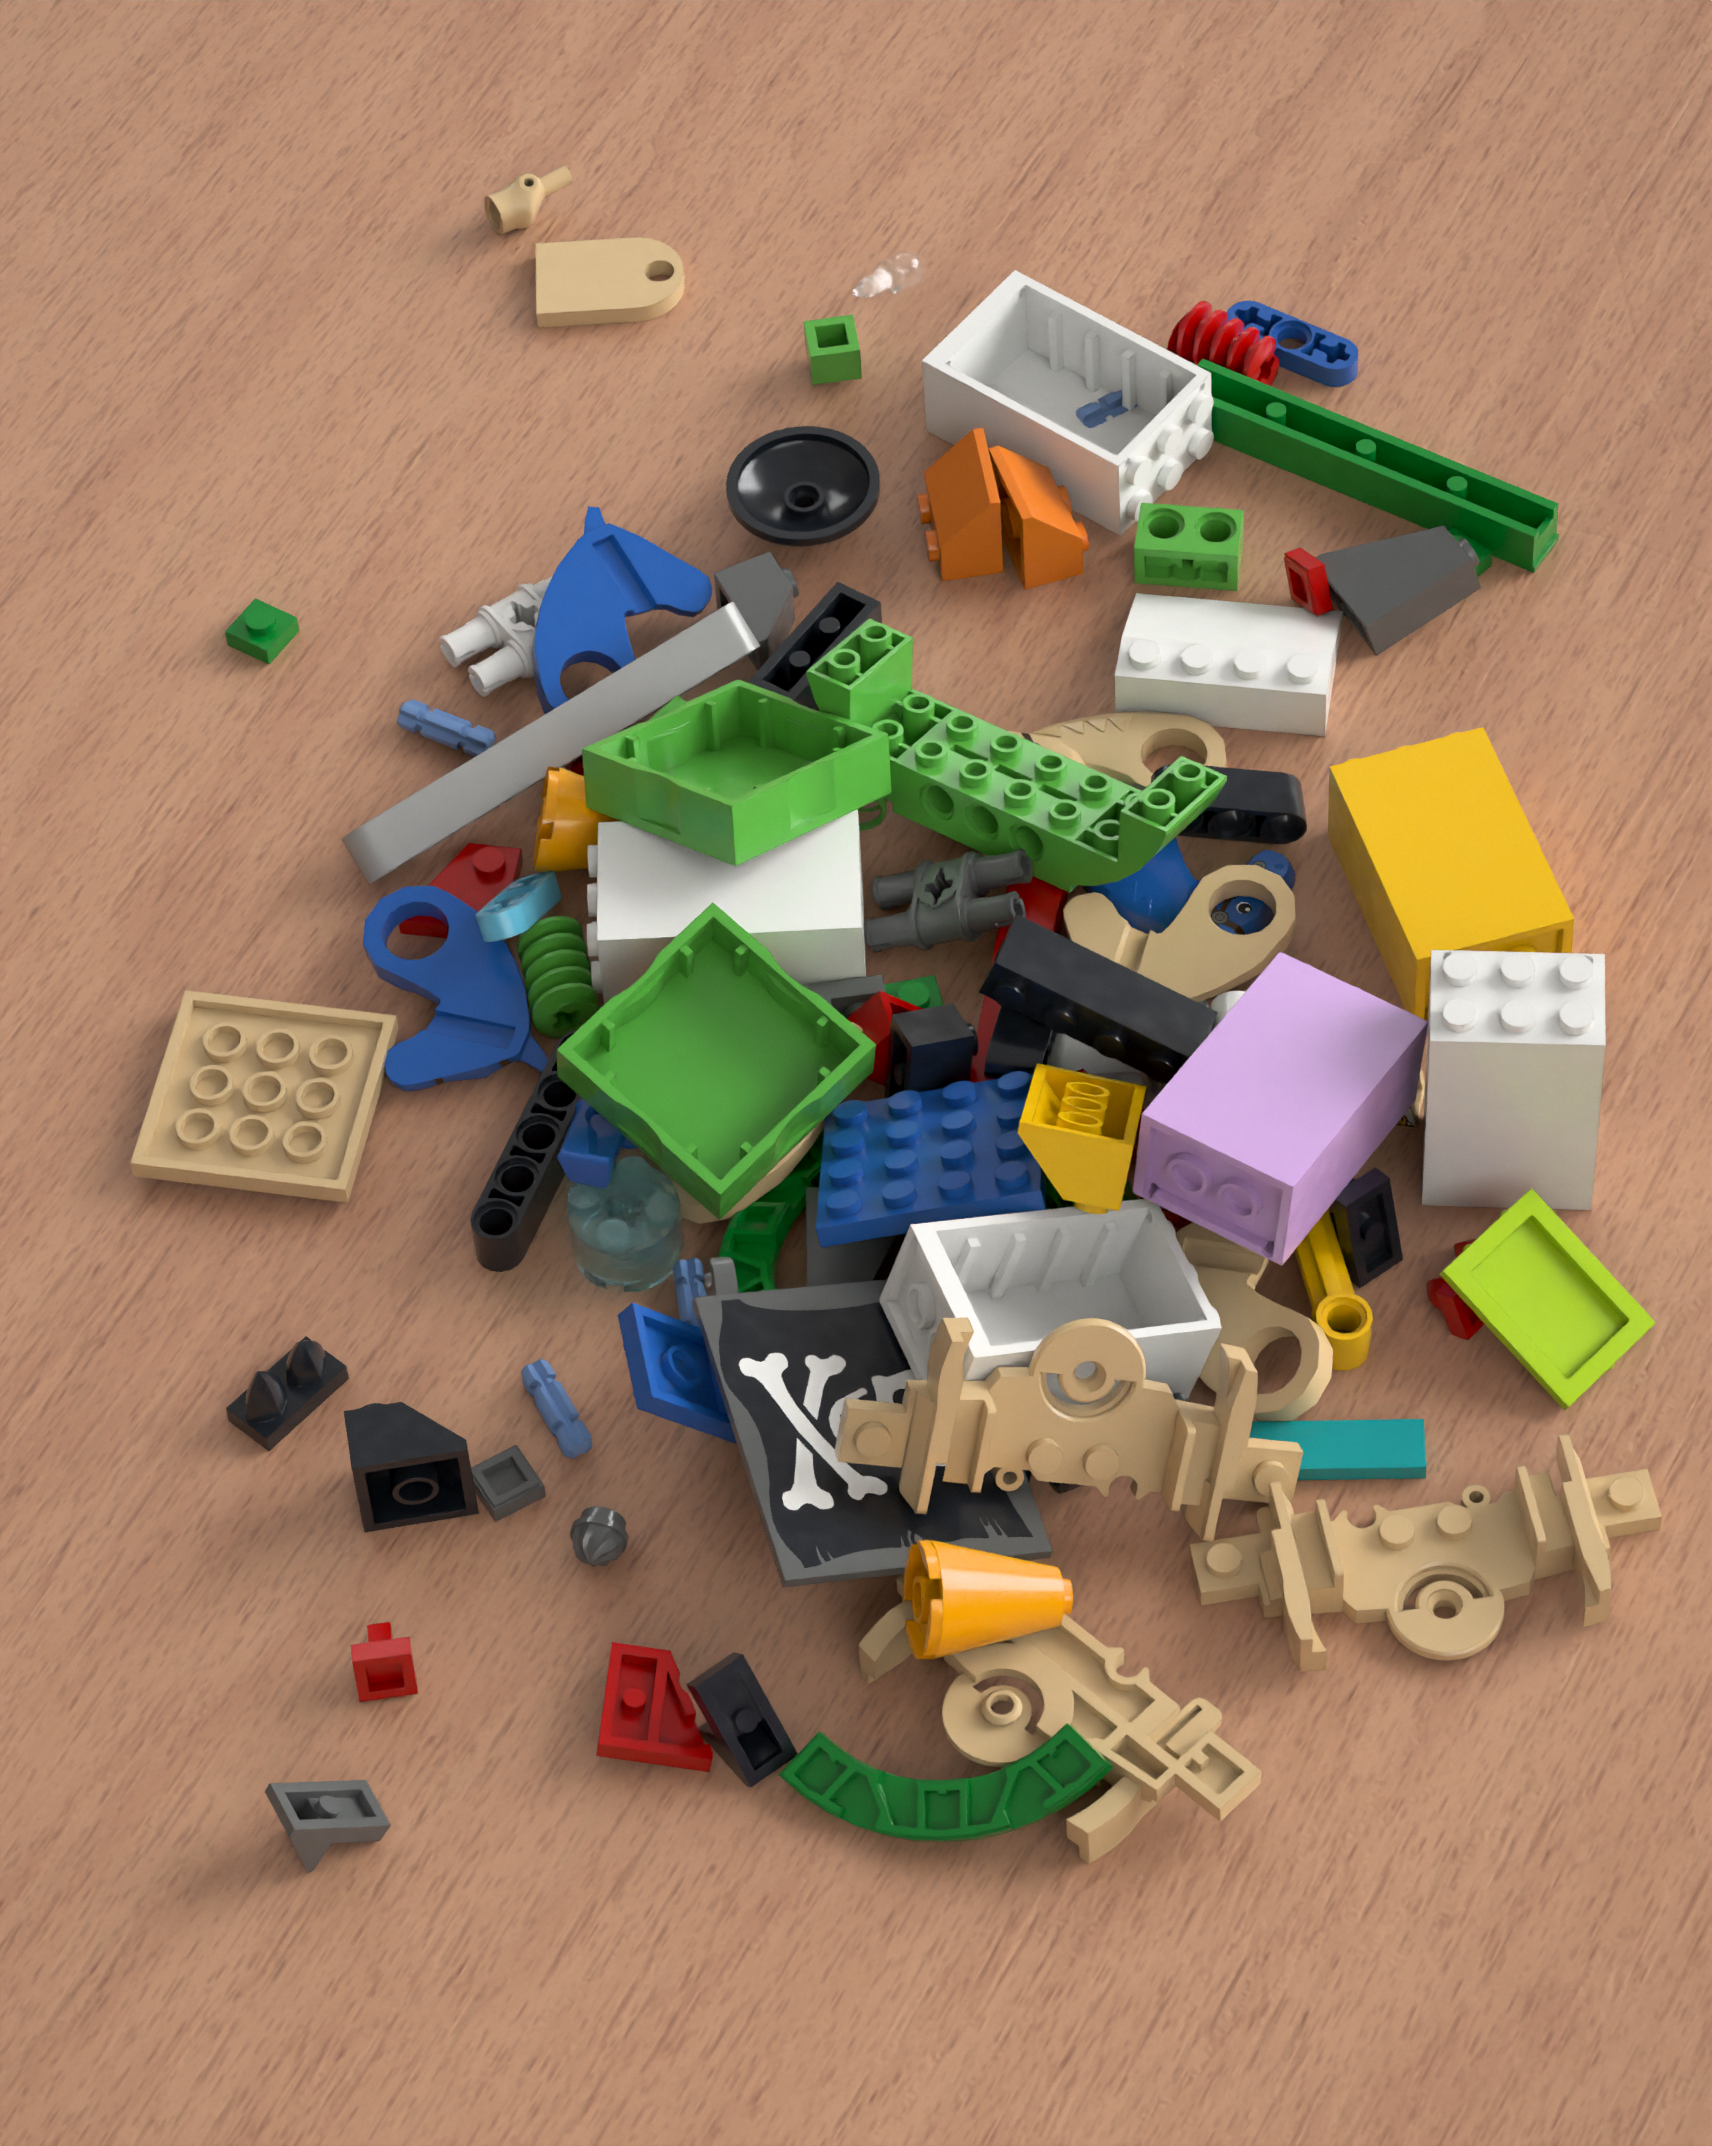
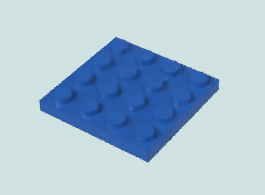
(926, 1160)

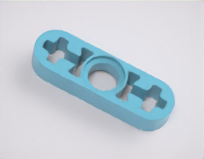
(518, 906)

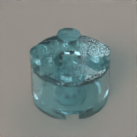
(627, 1230)

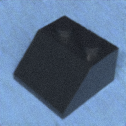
(407, 1467)

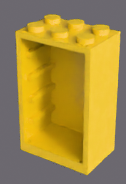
(1442, 858)

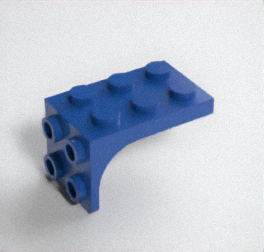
(672, 1371)

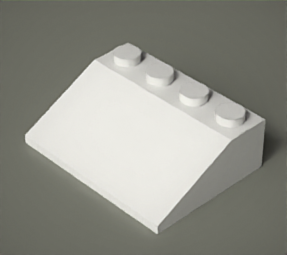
(1229, 663)

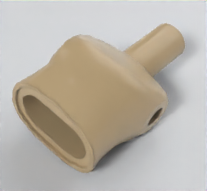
(521, 200)

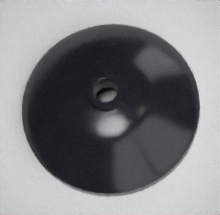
(803, 486)

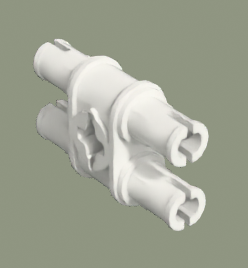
(505, 626)

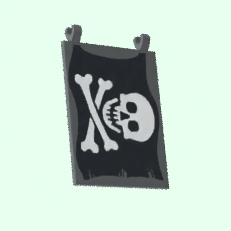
(784, 1379)

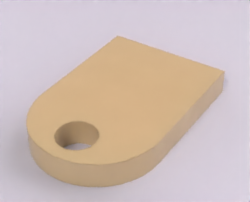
(605, 281)

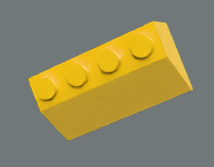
(1082, 1134)

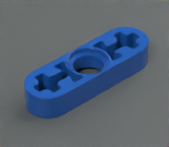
(1322, 358)

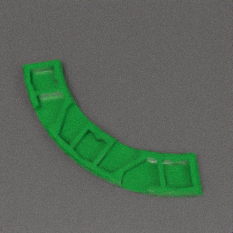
(760, 1229)
(952, 1807)

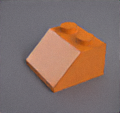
(963, 511)
(1037, 521)

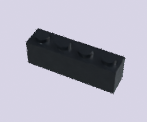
(1096, 1001)

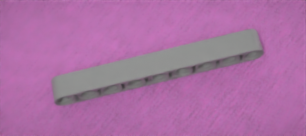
(549, 741)

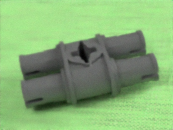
(948, 900)

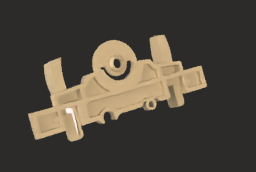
(1017, 1424)
(1494, 1549)
(1120, 1716)

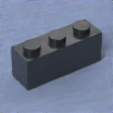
(821, 630)

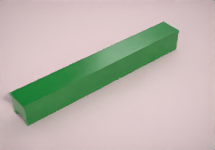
(1380, 468)

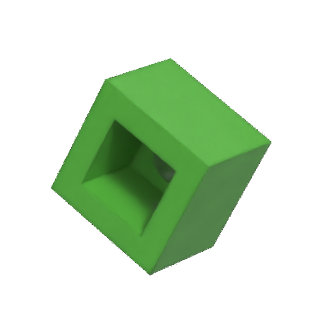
(832, 349)

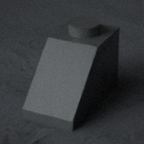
(763, 598)

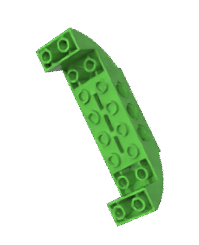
(997, 786)

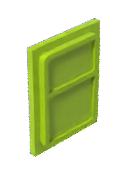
(1547, 1298)

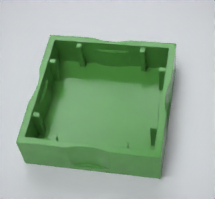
(737, 772)
(715, 1061)

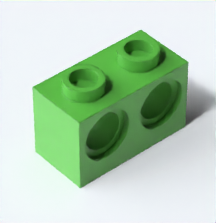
(1189, 546)

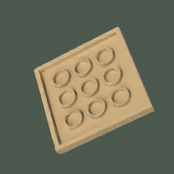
(265, 1096)

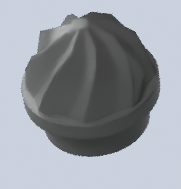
(599, 1536)

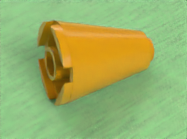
(565, 823)
(977, 1598)

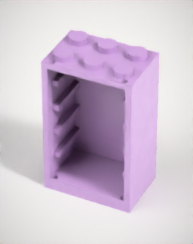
(1279, 1107)

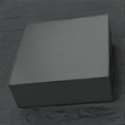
(506, 1483)

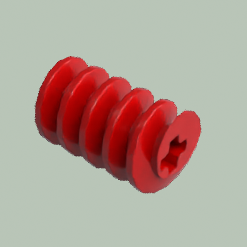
(1224, 343)

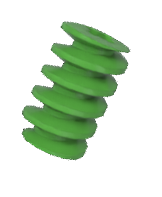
(557, 975)

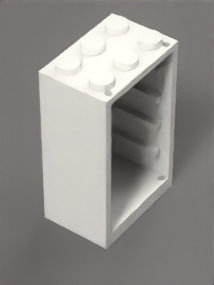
(1038, 357)
(793, 900)
(1513, 1078)
(1044, 1269)

